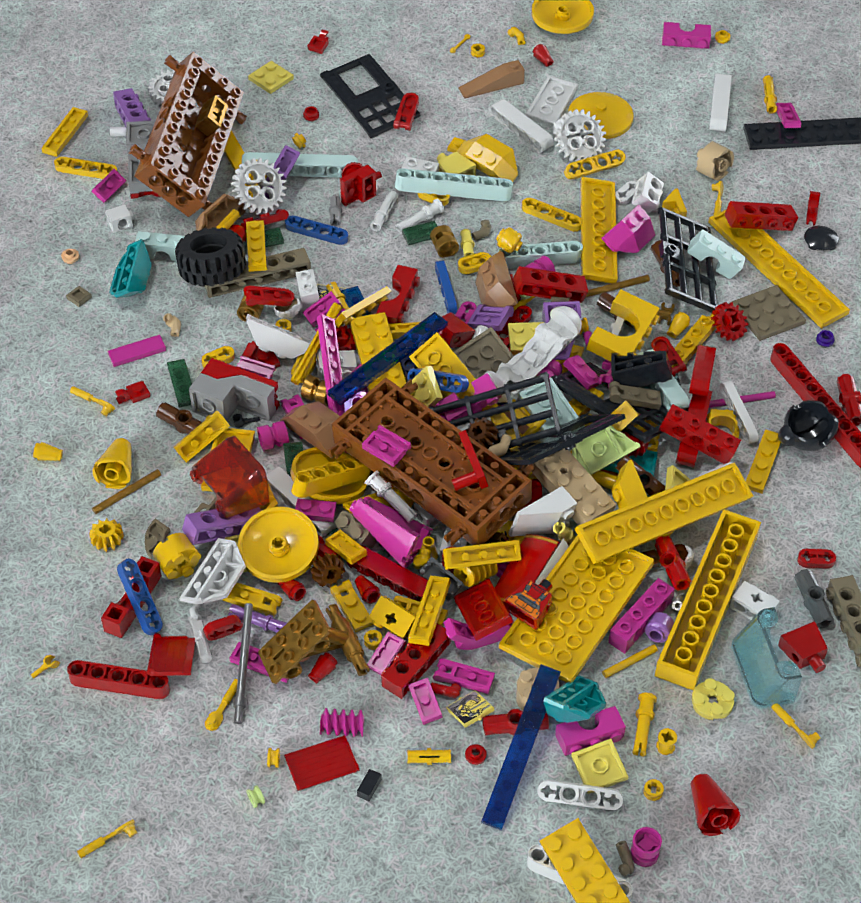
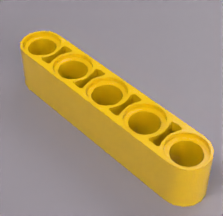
(328, 477)

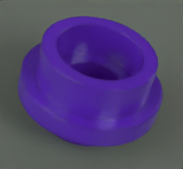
(825, 338)

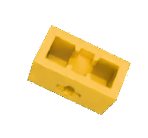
(387, 607)

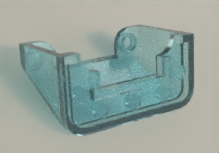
(762, 674)

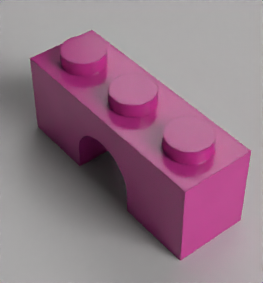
(675, 36)
(480, 385)
(574, 738)

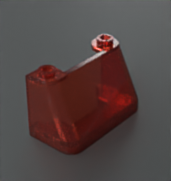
(233, 477)

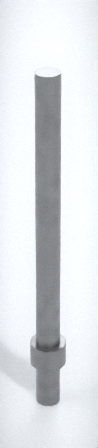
(240, 700)

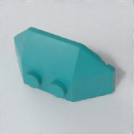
(132, 271)
(575, 701)

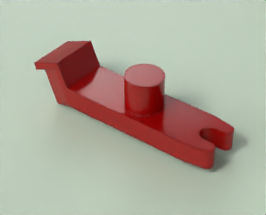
(812, 209)

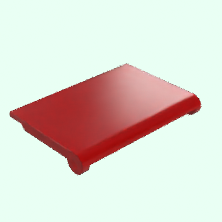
(171, 655)
(321, 763)

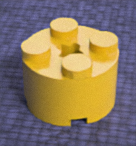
(176, 556)

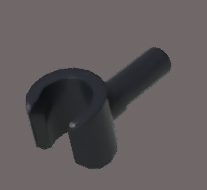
(239, 421)

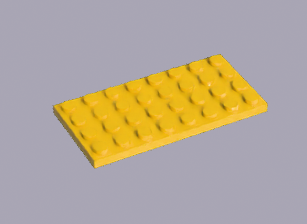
(582, 609)

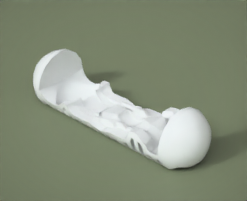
(541, 349)

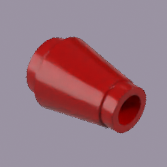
(542, 54)
(293, 589)
(368, 591)
(324, 665)

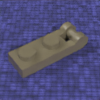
(634, 396)

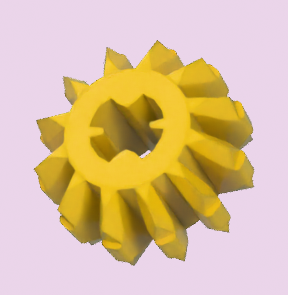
(106, 534)

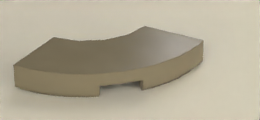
(155, 533)

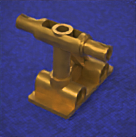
(308, 636)

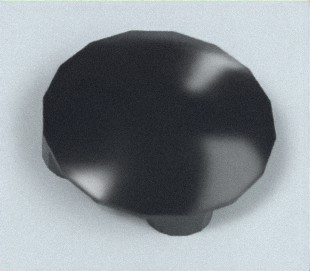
(821, 238)

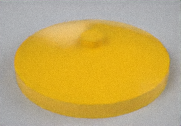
(562, 15)
(611, 109)
(314, 457)
(278, 544)

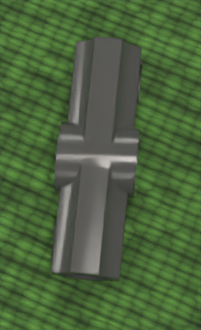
(814, 598)

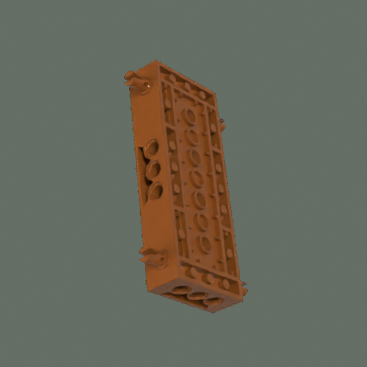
(188, 175)
(418, 475)

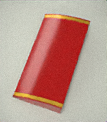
(535, 555)

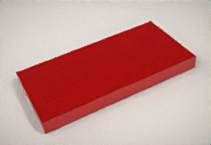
(482, 609)

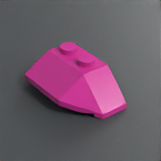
(630, 232)

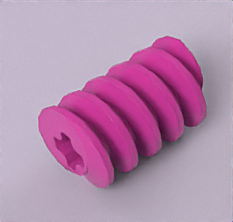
(342, 722)

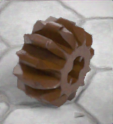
(483, 432)
(327, 570)

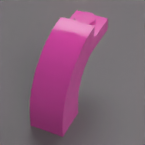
(464, 639)

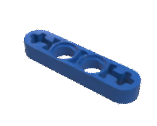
(293, 224)
(446, 287)
(451, 378)
(136, 597)

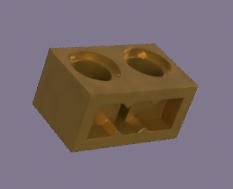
(211, 115)

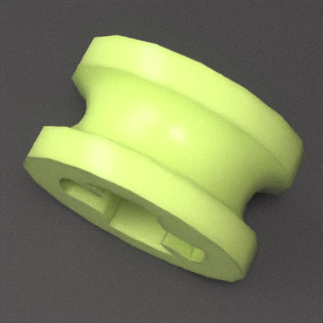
(255, 796)

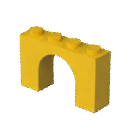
(638, 313)

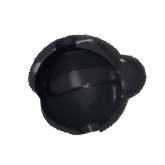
(808, 426)

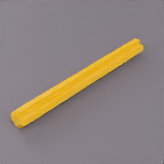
(312, 349)

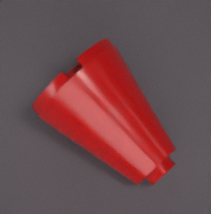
(712, 806)

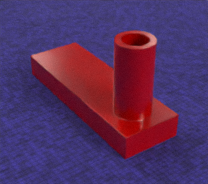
(477, 474)

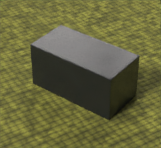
(369, 785)

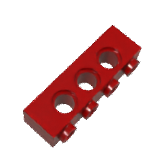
(761, 216)
(549, 283)
(699, 434)
(415, 668)

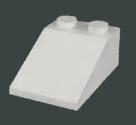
(544, 513)

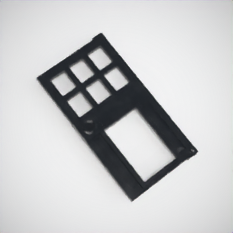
(356, 103)
(605, 406)
(545, 447)

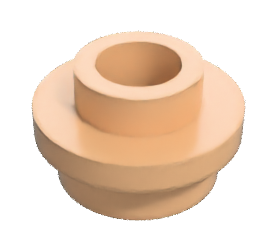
(70, 256)

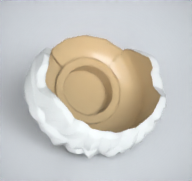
(288, 312)

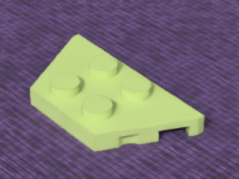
(603, 449)

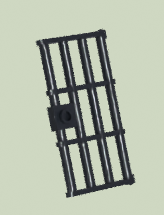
(673, 252)
(511, 406)

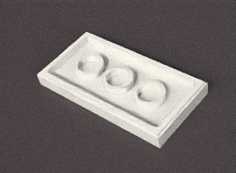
(551, 100)

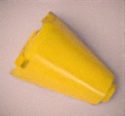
(115, 465)

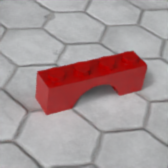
(404, 282)
(120, 615)

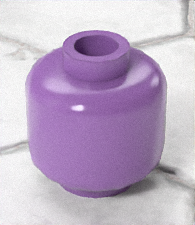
(659, 627)

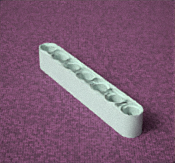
(309, 164)
(453, 184)

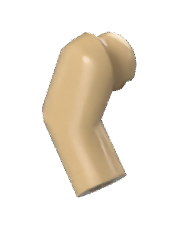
(174, 323)
(501, 448)

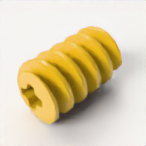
(475, 574)

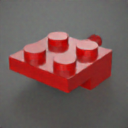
(359, 185)

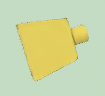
(456, 164)

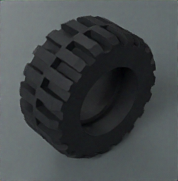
(210, 256)

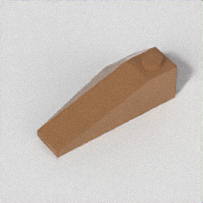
(498, 78)

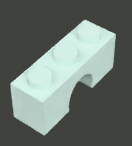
(159, 242)
(707, 245)

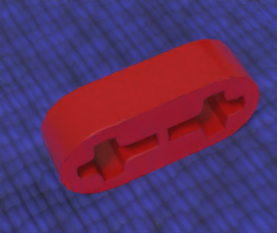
(816, 558)
(222, 627)

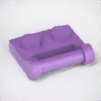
(491, 316)

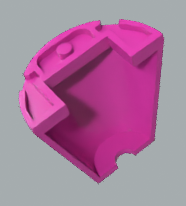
(391, 529)

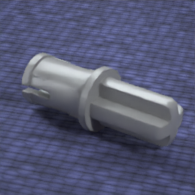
(335, 210)

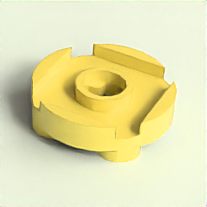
(714, 710)

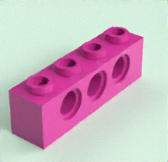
(633, 623)

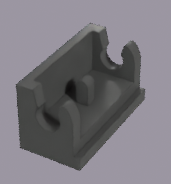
(434, 568)

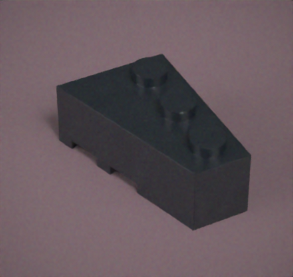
(641, 369)

